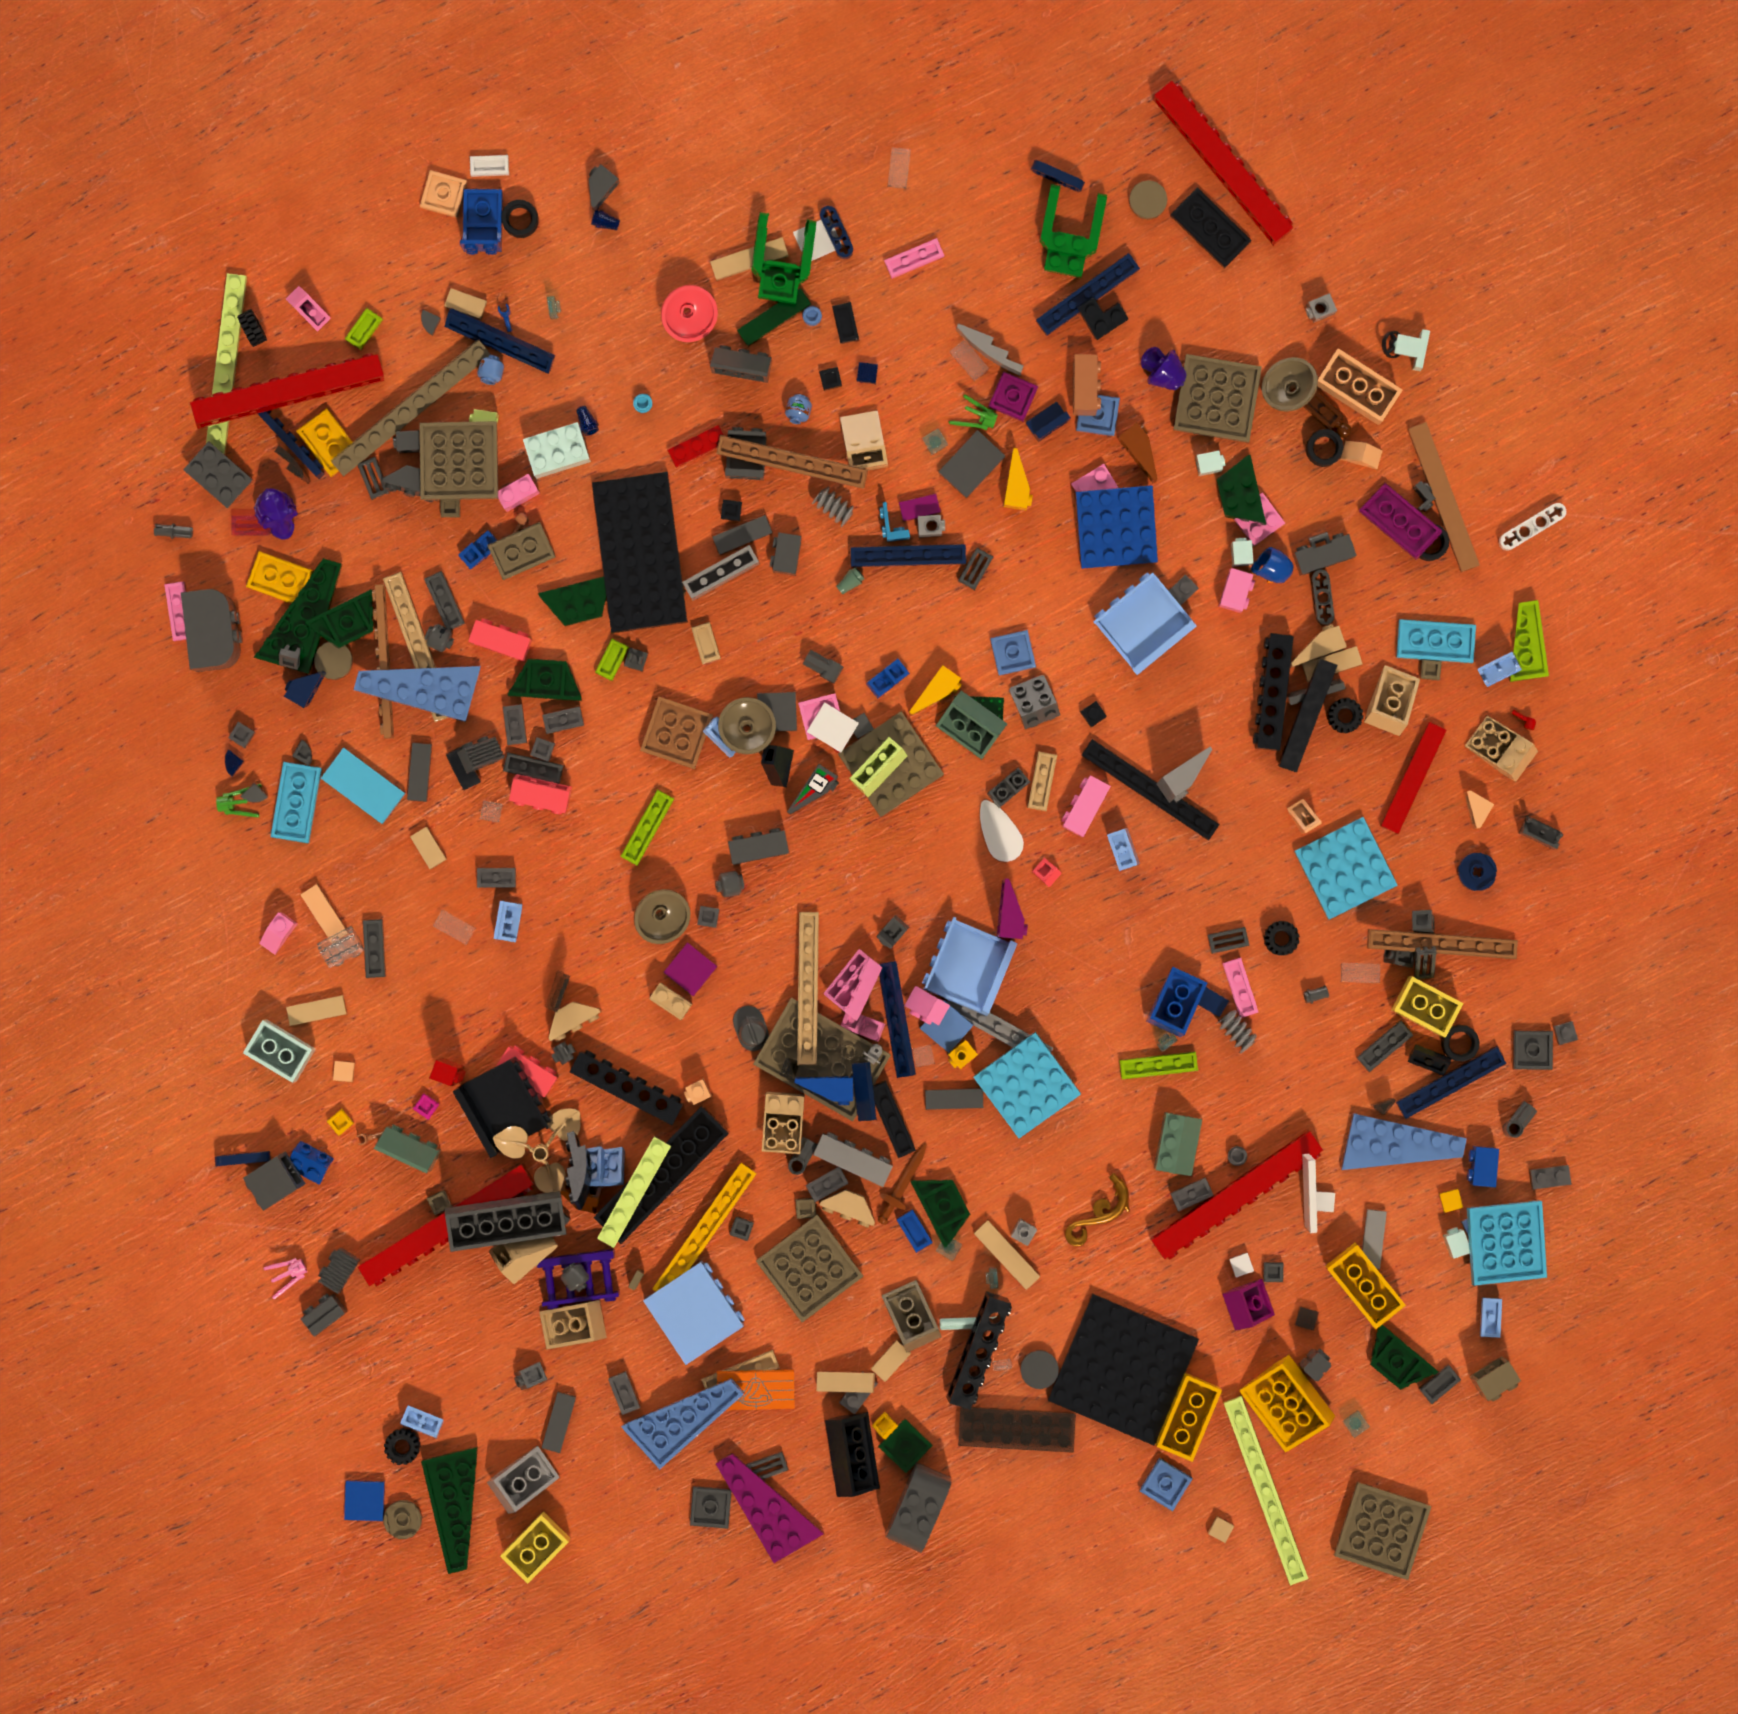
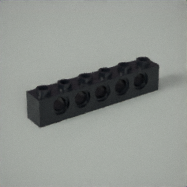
(1284, 644)
(580, 1069)
(991, 1304)

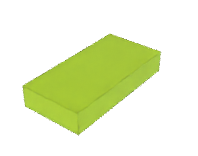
(363, 329)
(611, 659)

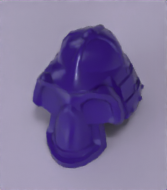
(1165, 370)
(276, 511)

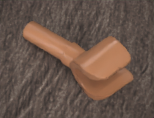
(522, 519)
(369, 1137)

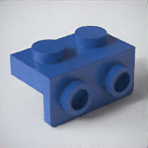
(310, 1162)

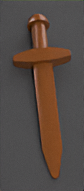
(893, 1200)

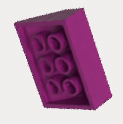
(1010, 915)

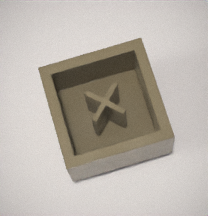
(1495, 1379)

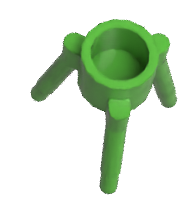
(987, 416)
(227, 803)

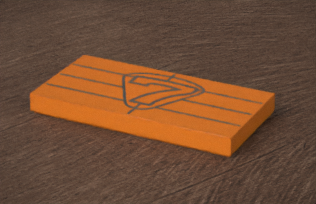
(762, 1388)

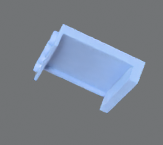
(1144, 622)
(969, 966)
(694, 1312)

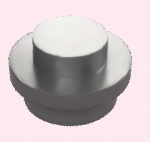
(1237, 1156)

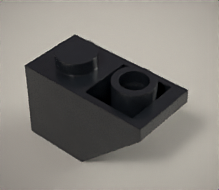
(777, 764)

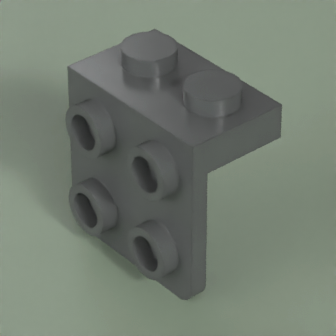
(1034, 701)

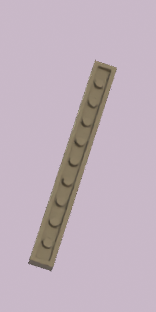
(410, 408)

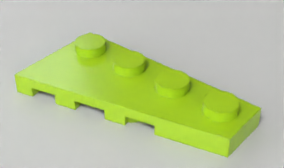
(1529, 643)

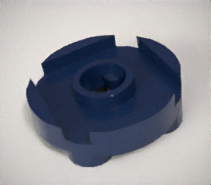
(1488, 872)

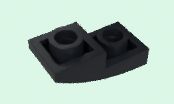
(465, 780)

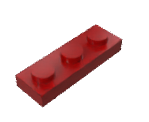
(695, 446)

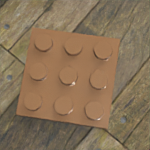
(676, 732)

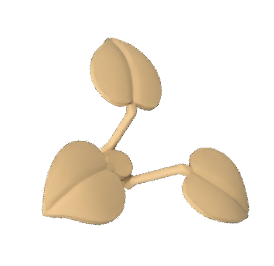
(513, 1143)

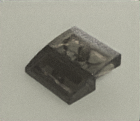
(294, 466)
(557, 991)

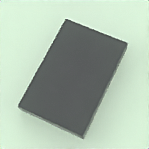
(971, 464)

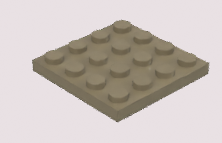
(1217, 398)
(458, 460)
(909, 777)
(809, 1268)
(1382, 1530)

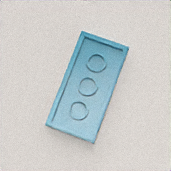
(1436, 641)
(363, 785)
(296, 802)

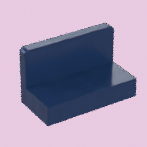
(1047, 421)

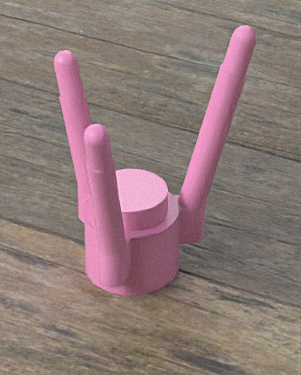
(296, 1269)

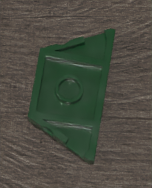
(1241, 493)
(577, 601)
(346, 621)
(546, 680)
(943, 1207)
(1398, 1361)

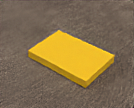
(325, 439)
(278, 577)

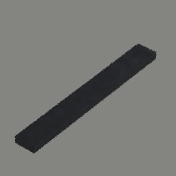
(1149, 790)

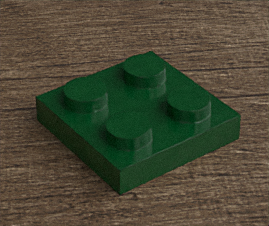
(905, 1445)

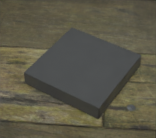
(783, 707)
(1533, 1050)
(710, 1507)

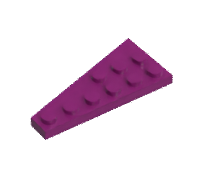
(772, 1517)

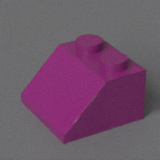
(1248, 1304)

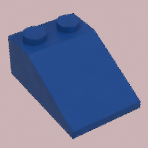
(1177, 1002)
(833, 1088)

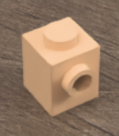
(697, 1092)

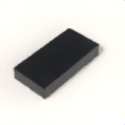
(845, 323)

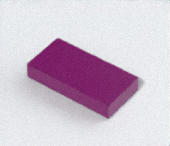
(919, 506)

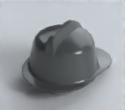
(750, 1028)

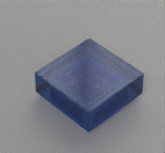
(867, 373)

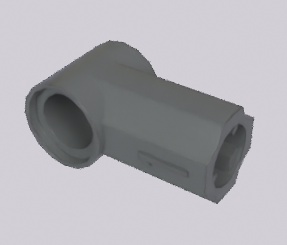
(825, 667)
(1520, 1118)
(807, 1149)

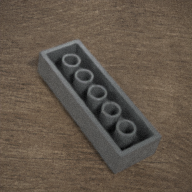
(505, 1221)

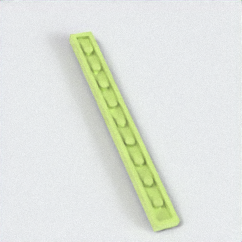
(227, 350)
(1265, 1490)

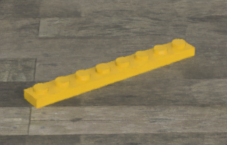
(707, 1225)

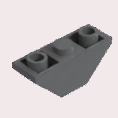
(405, 480)

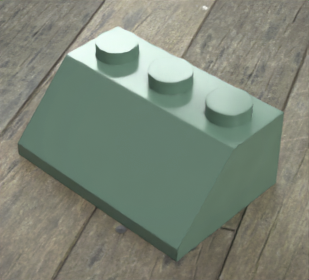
(971, 724)
(1177, 1144)
(408, 1148)

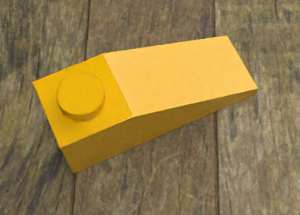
(1017, 489)
(939, 688)

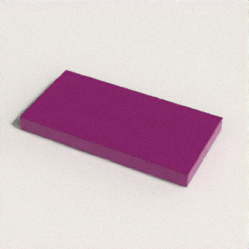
(1400, 521)

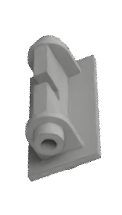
(873, 1054)

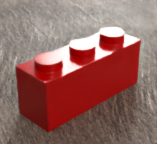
(447, 1072)

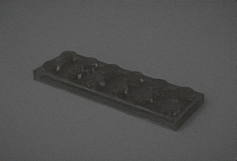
(1017, 1429)

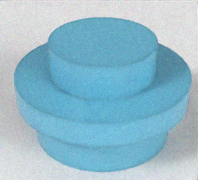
(642, 403)

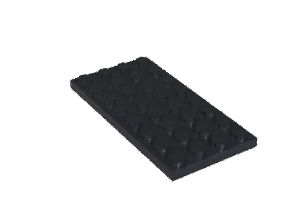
(639, 552)

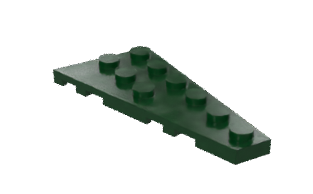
(291, 628)
(451, 1493)

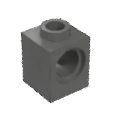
(407, 441)
(1423, 921)

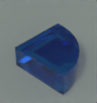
(232, 762)

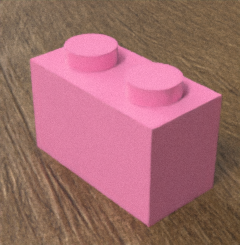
(517, 493)
(1236, 590)
(927, 1006)

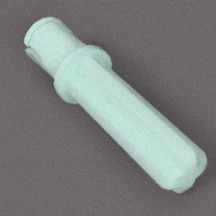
(957, 1323)

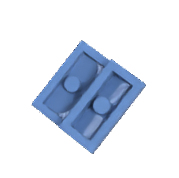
(950, 1031)
(607, 1166)

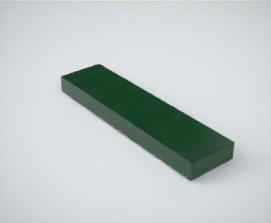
(772, 319)

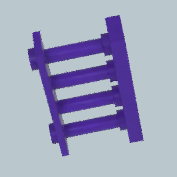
(585, 1259)

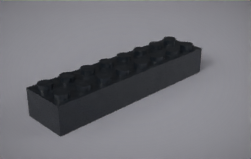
(687, 1151)

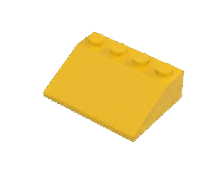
(1287, 1403)

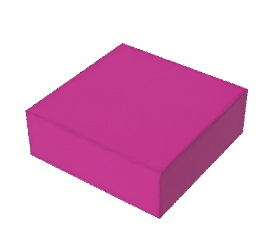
(426, 1106)

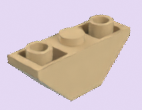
(571, 1018)
(850, 1206)

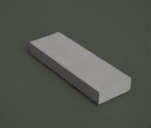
(1374, 1235)

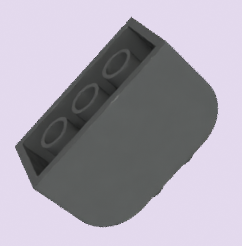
(211, 630)
(918, 1507)

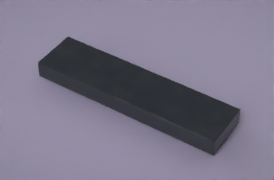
(892, 1120)

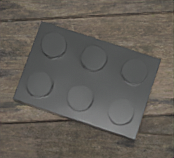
(218, 474)

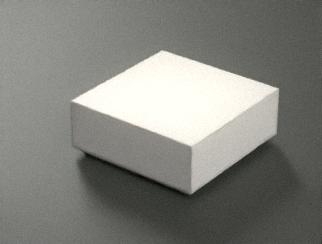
(1325, 1201)
(1241, 1264)

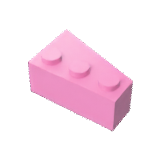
(854, 984)

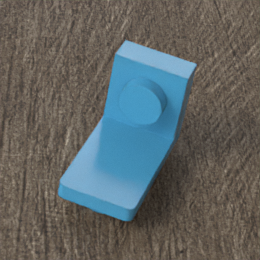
(898, 533)

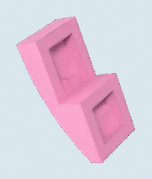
(864, 1026)

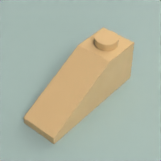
(1325, 643)

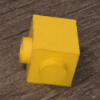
(962, 1055)

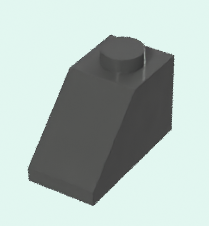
(601, 185)

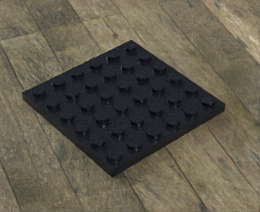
(1123, 1369)

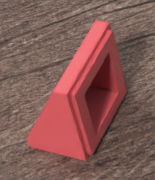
(1046, 872)

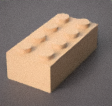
(1358, 387)

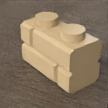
(671, 1001)

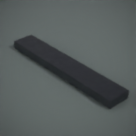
(1307, 715)

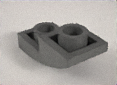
(1008, 787)

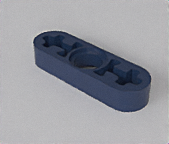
(1057, 176)
(825, 221)
(243, 1158)

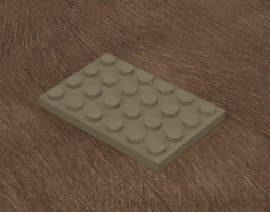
(835, 1055)

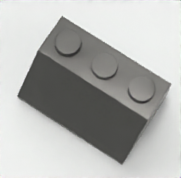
(741, 364)

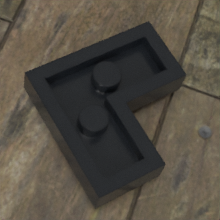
(1101, 322)

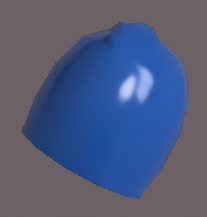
(1276, 566)

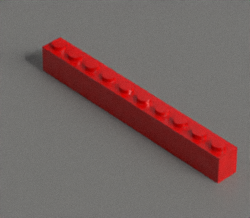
(1223, 163)
(287, 391)
(1235, 1195)
(436, 1232)

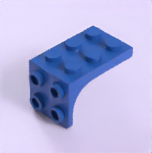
(482, 221)

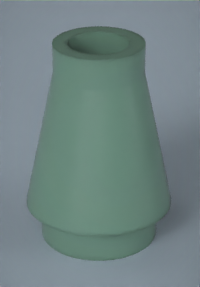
(850, 580)

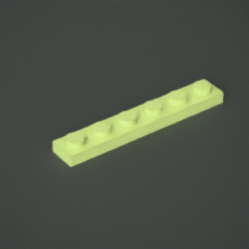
(634, 1192)

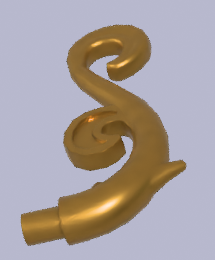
(1099, 1205)

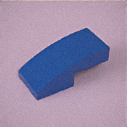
(477, 551)
(887, 678)

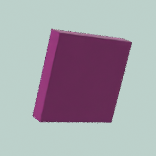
(1013, 396)
(690, 969)

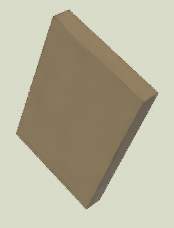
(521, 551)

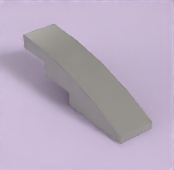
(983, 344)

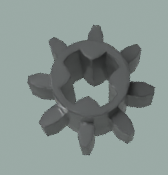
(563, 1053)

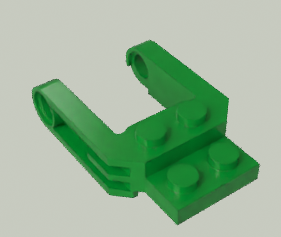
(1068, 251)
(778, 279)

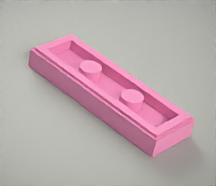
(914, 258)
(174, 603)
(1240, 987)

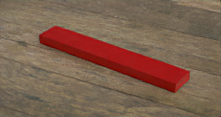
(1413, 778)

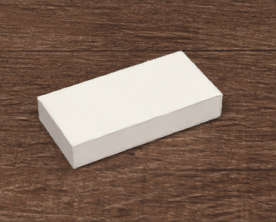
(489, 165)

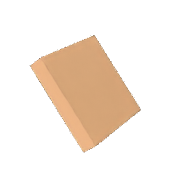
(443, 194)

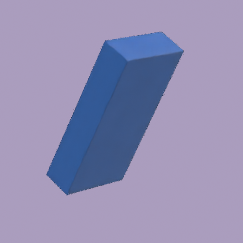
(914, 1230)

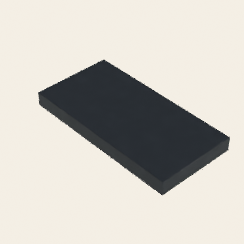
(1210, 228)

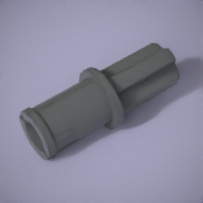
(173, 531)

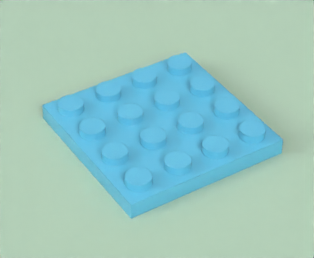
(1345, 868)
(1027, 1085)
(1506, 1242)

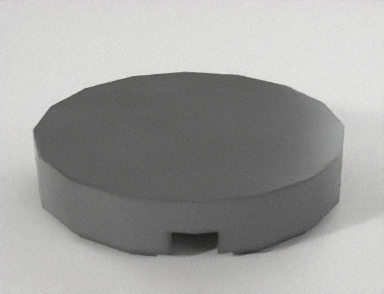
(1039, 1369)

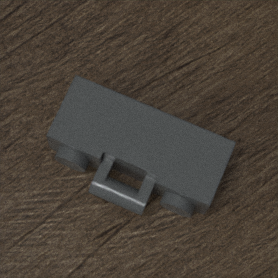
(1334, 552)

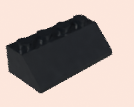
(852, 1454)

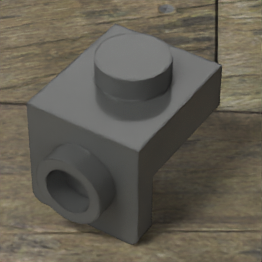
(1424, 492)
(892, 932)

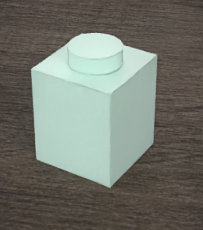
(1209, 463)
(1241, 552)
(1456, 1242)

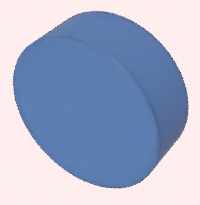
(812, 316)

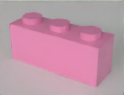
(1085, 805)

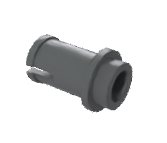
(1315, 994)

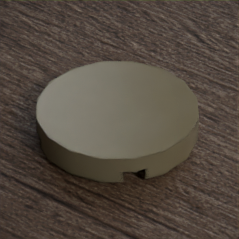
(1148, 199)
(333, 661)
(403, 1519)

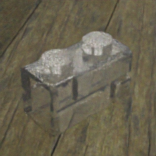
(340, 947)

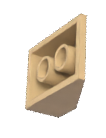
(1392, 701)
(573, 1324)

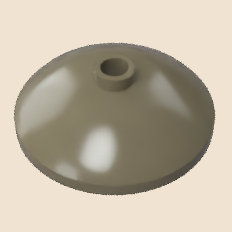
(1284, 377)
(749, 713)
(667, 924)

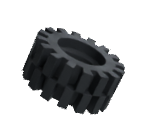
(252, 328)
(1356, 715)
(1290, 930)
(410, 1438)

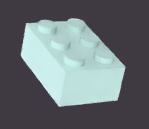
(556, 450)
(279, 1051)

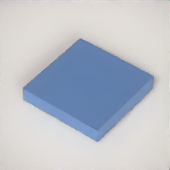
(1105, 419)
(1013, 652)
(1165, 1484)

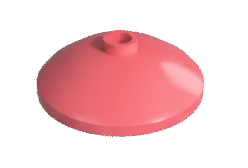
(697, 321)

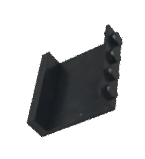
(502, 1100)

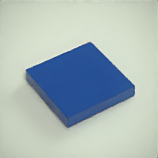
(364, 1500)

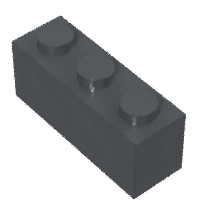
(758, 846)

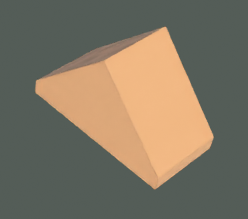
(1361, 454)
(1478, 808)
(1303, 816)

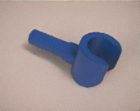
(505, 315)

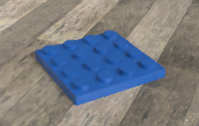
(1116, 526)

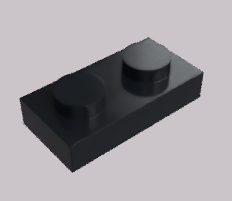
(1429, 1059)

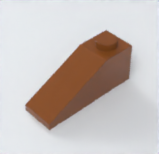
(1138, 446)

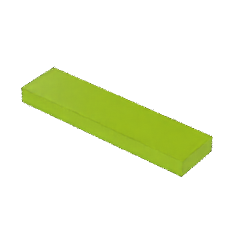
(647, 827)
(1158, 1065)

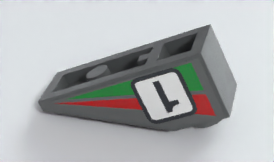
(817, 786)

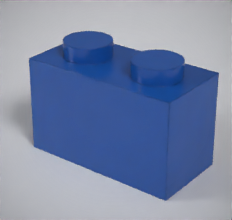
(1483, 1166)

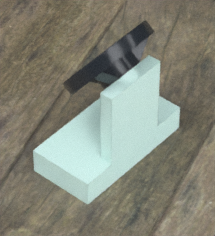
(1407, 346)

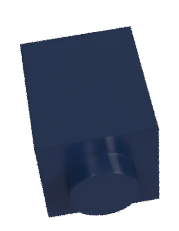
(304, 688)

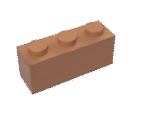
(1086, 384)

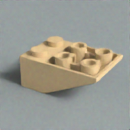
(864, 440)
(1502, 748)
(783, 1122)
(520, 1257)

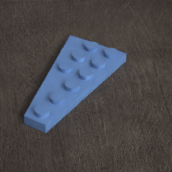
(430, 689)
(1384, 1143)
(674, 1426)

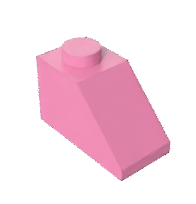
(308, 308)
(277, 932)

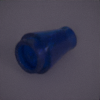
(604, 220)
(587, 422)

